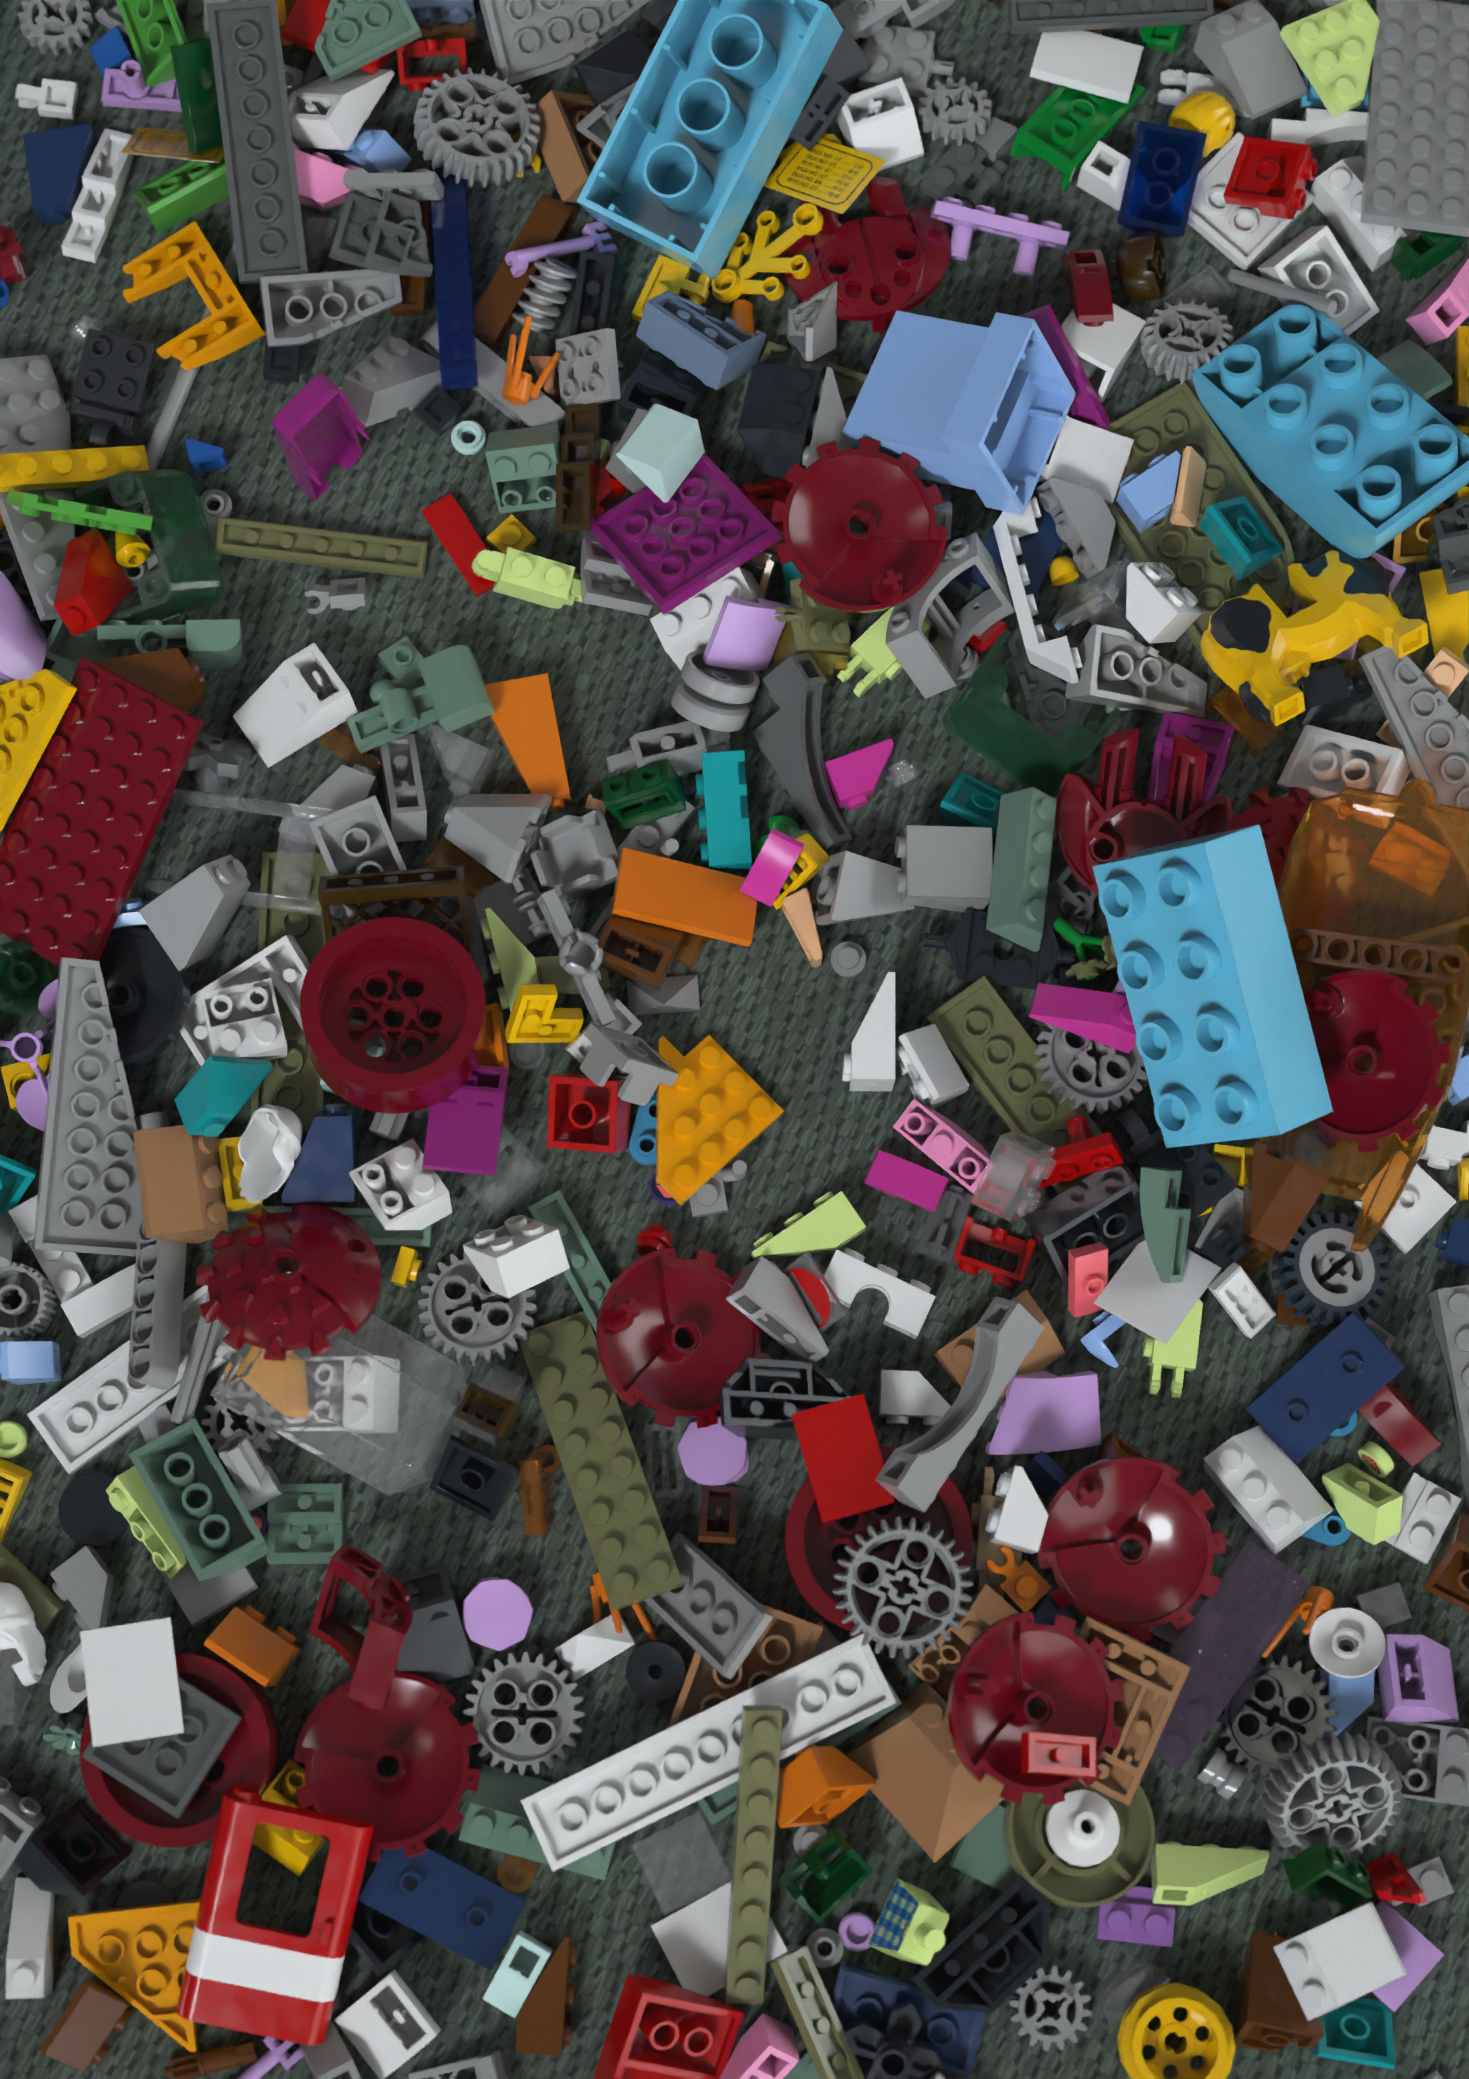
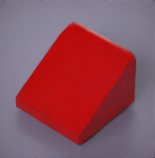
(982, 642)

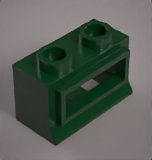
(1424, 253)
(644, 786)
(1329, 1873)
(832, 1882)

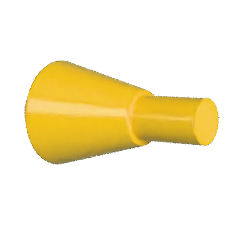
(130, 550)

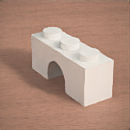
(907, 1302)

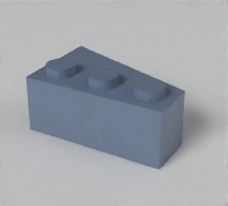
(698, 342)

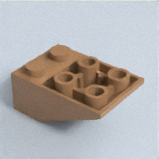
(939, 1665)

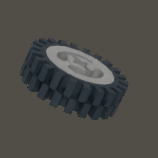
(1355, 1284)

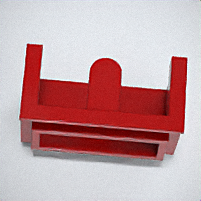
(429, 48)
(997, 1239)

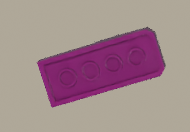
(317, 433)

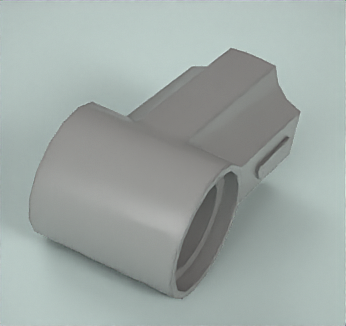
(252, 1479)

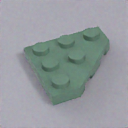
(363, 32)

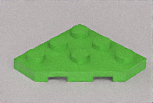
(79, 513)

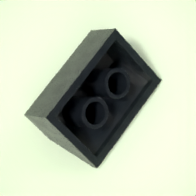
(1092, 1211)

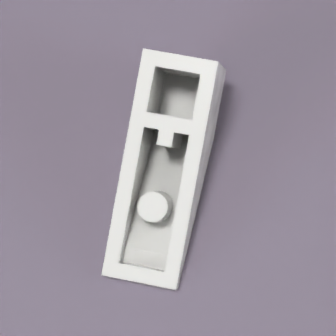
(30, 1942)

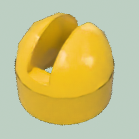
(1063, 571)

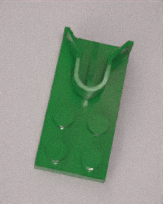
(1070, 127)

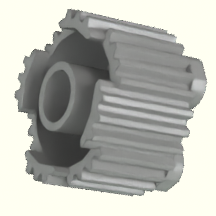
(36, 1305)

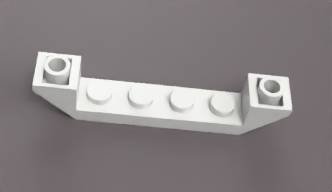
(1052, 655)

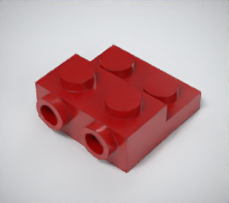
(1271, 177)

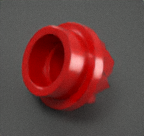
(652, 1239)

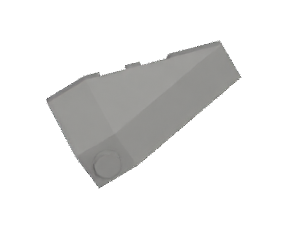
(316, 304)

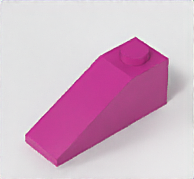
(1086, 1013)

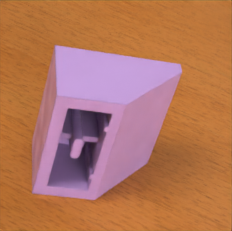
(1416, 1681)

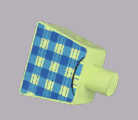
(910, 1925)

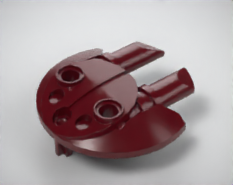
(877, 263)
(1110, 812)

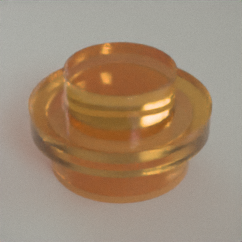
(516, 1873)

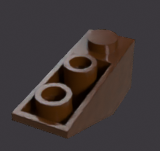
(543, 2015)

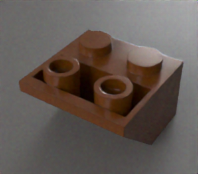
(639, 949)

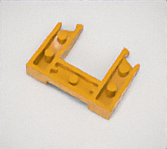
(192, 256)

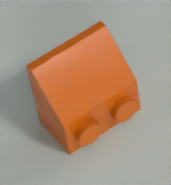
(253, 1645)
(818, 1787)

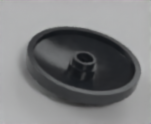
(143, 994)

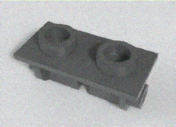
(945, 1224)

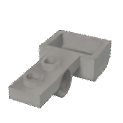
(868, 17)

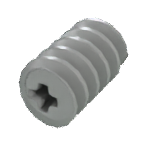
(546, 294)

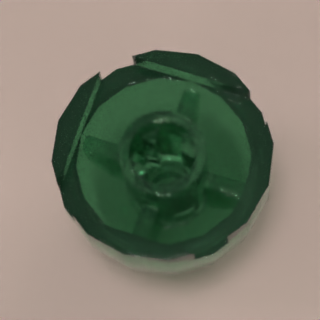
(22, 978)

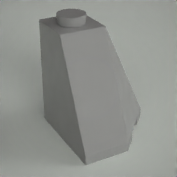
(498, 829)
(854, 889)

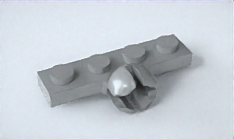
(578, 956)

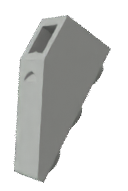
(828, 420)

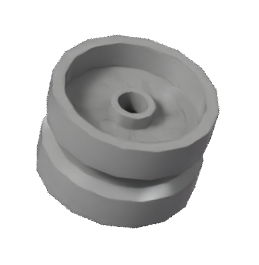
(714, 694)

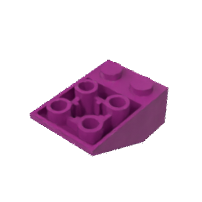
(468, 1125)

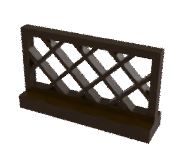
(397, 887)

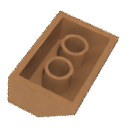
(564, 148)
(180, 1185)
(958, 1354)

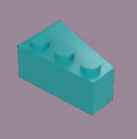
(724, 811)

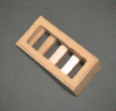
(801, 917)

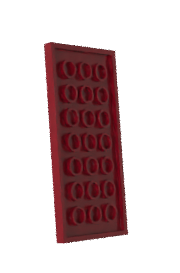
(90, 814)

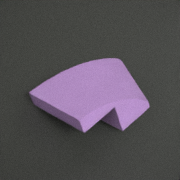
(21, 637)
(1048, 1414)

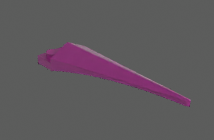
(1209, 735)

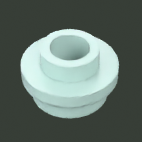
(463, 429)

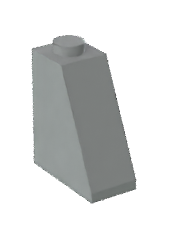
(343, 789)

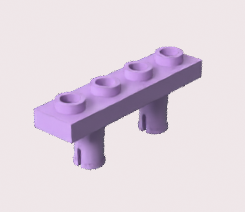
(129, 90)
(1014, 226)

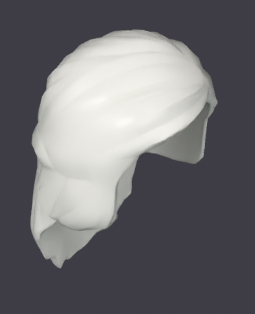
(268, 1151)
(19, 1628)

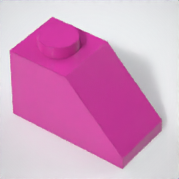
(857, 774)

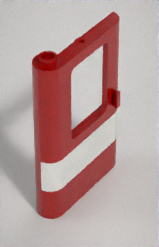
(260, 1975)

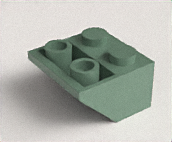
(524, 467)

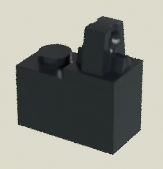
(1330, 694)

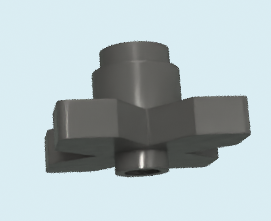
(217, 761)

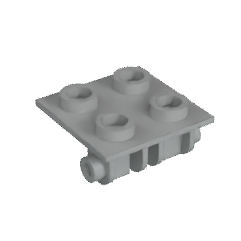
(516, 907)

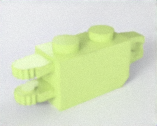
(529, 577)
(874, 655)
(1177, 1354)

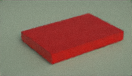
(841, 1458)

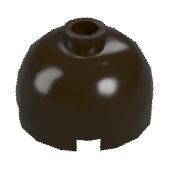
(1140, 266)

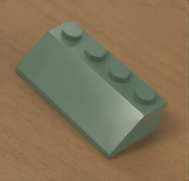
(1021, 867)
(199, 1502)
(501, 1823)

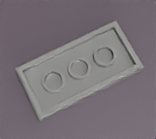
(710, 1609)

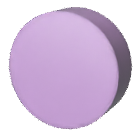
(856, 1931)

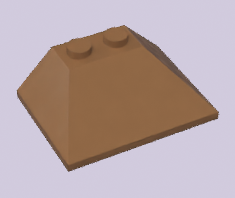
(1150, 1691)
(922, 1774)

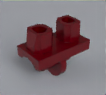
(11, 257)

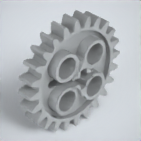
(1061, 1060)
(484, 1337)
(524, 1748)

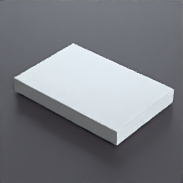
(1087, 63)

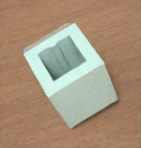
(517, 1974)

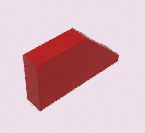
(1392, 1881)

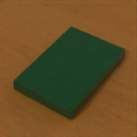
(197, 94)

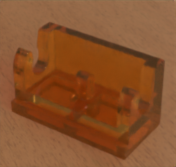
(1231, 707)

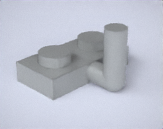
(711, 1197)

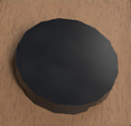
(87, 1511)

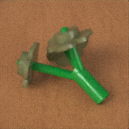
(1088, 970)

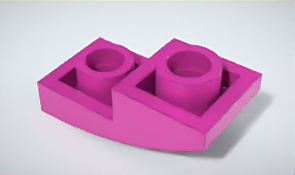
(771, 867)
(906, 1180)

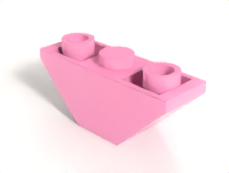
(320, 180)
(944, 1143)

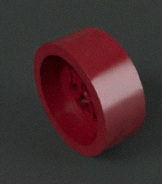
(395, 956)
(810, 1547)
(248, 1759)

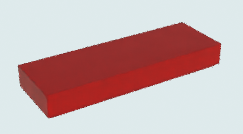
(458, 540)

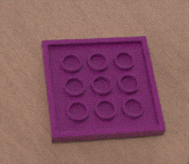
(689, 540)

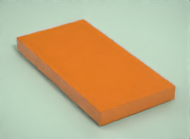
(683, 897)

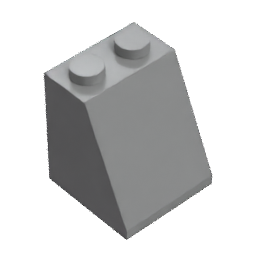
(945, 867)
(197, 910)

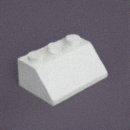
(1340, 200)
(692, 622)
(1266, 1487)

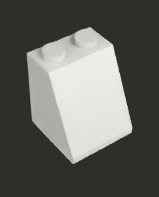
(1104, 348)
(1340, 1961)

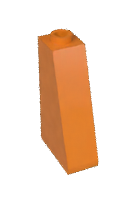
(531, 735)

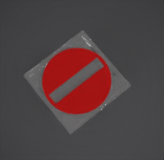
(815, 1292)

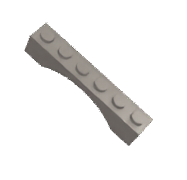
(1451, 1326)
(1001, 1344)

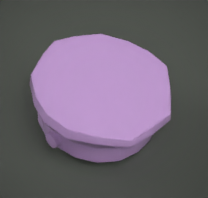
(713, 1454)
(496, 1613)

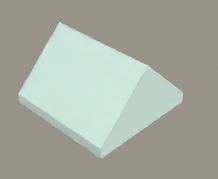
(663, 449)

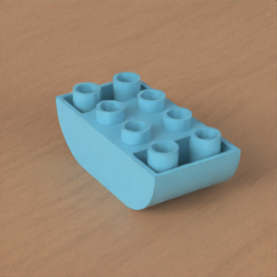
(1332, 430)

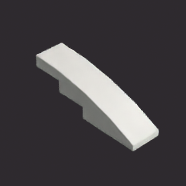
(99, 197)

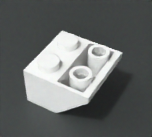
(882, 123)
(1157, 603)
(244, 1021)
(930, 1066)
(401, 1190)
(517, 1255)
(1020, 1513)
(388, 2025)

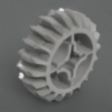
(1188, 332)

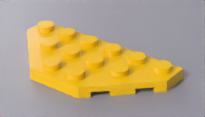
(27, 721)

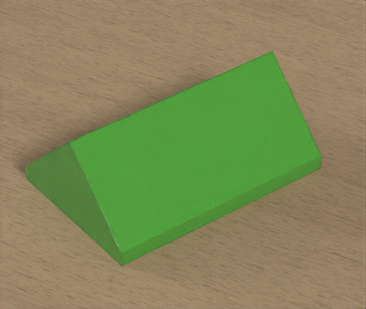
(152, 30)
(182, 192)

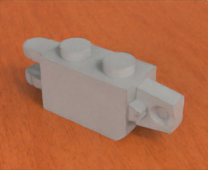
(677, 743)

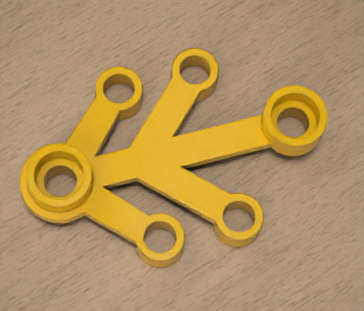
(764, 256)

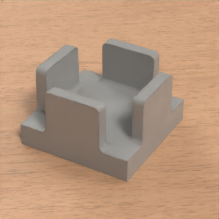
(576, 855)
(630, 1055)

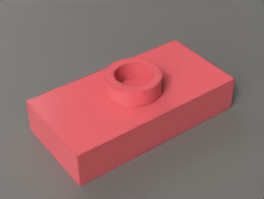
(1086, 1278)

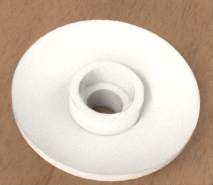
(1348, 1628)

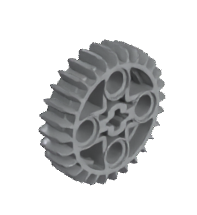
(477, 120)
(932, 1545)
(1326, 1801)

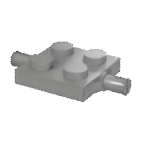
(902, 54)

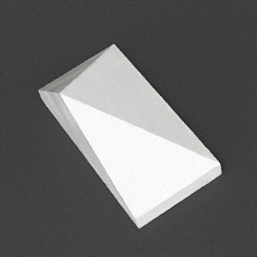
(593, 1647)

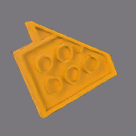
(705, 1116)
(141, 1957)

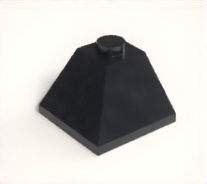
(612, 66)
(72, 1853)

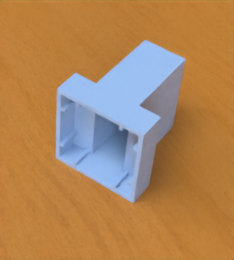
(966, 403)

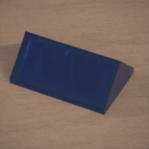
(1161, 179)

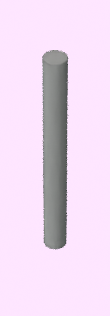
(1282, 291)

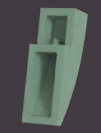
(1164, 1222)

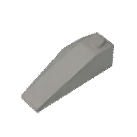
(1133, 676)

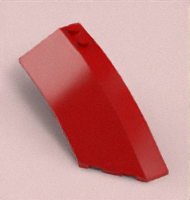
(667, 2033)

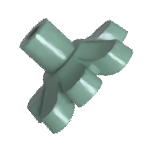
(66, 1734)

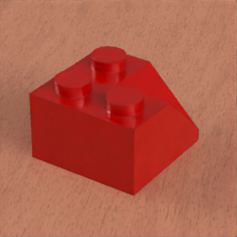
(586, 1114)

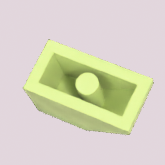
(1364, 1503)

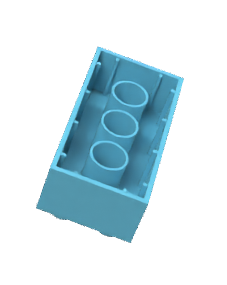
(709, 124)
(1213, 989)

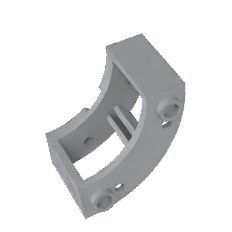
(937, 665)

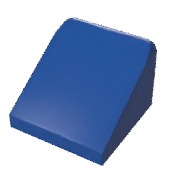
(110, 51)
(205, 456)

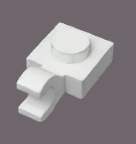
(53, 98)

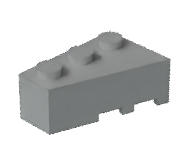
(390, 380)

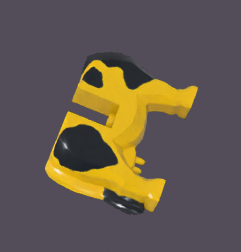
(1265, 651)

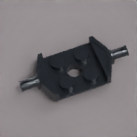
(973, 954)

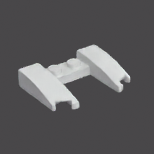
(280, 961)
(83, 1302)

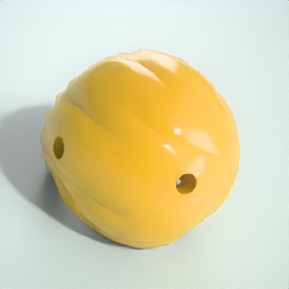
(1207, 114)

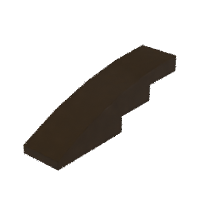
(578, 468)

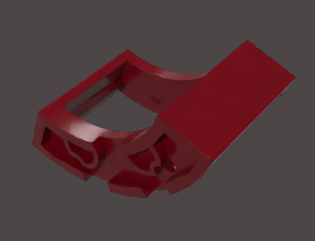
(377, 1654)

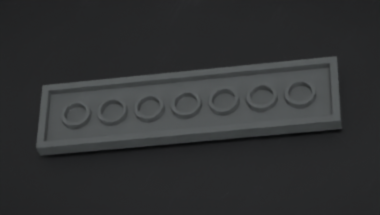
(257, 139)

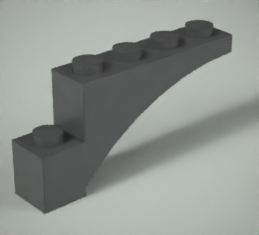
(794, 746)

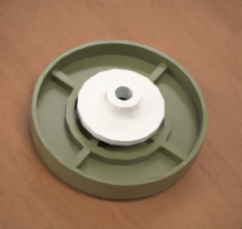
(1079, 1865)

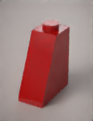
(89, 583)

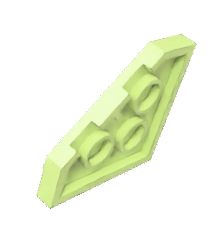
(1336, 52)

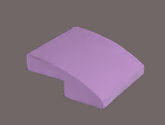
(744, 634)
(1414, 1951)

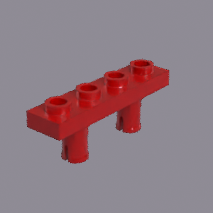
(1083, 1153)

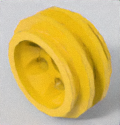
(1201, 2011)

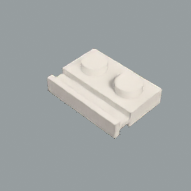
(1423, 1517)

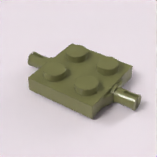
(816, 625)

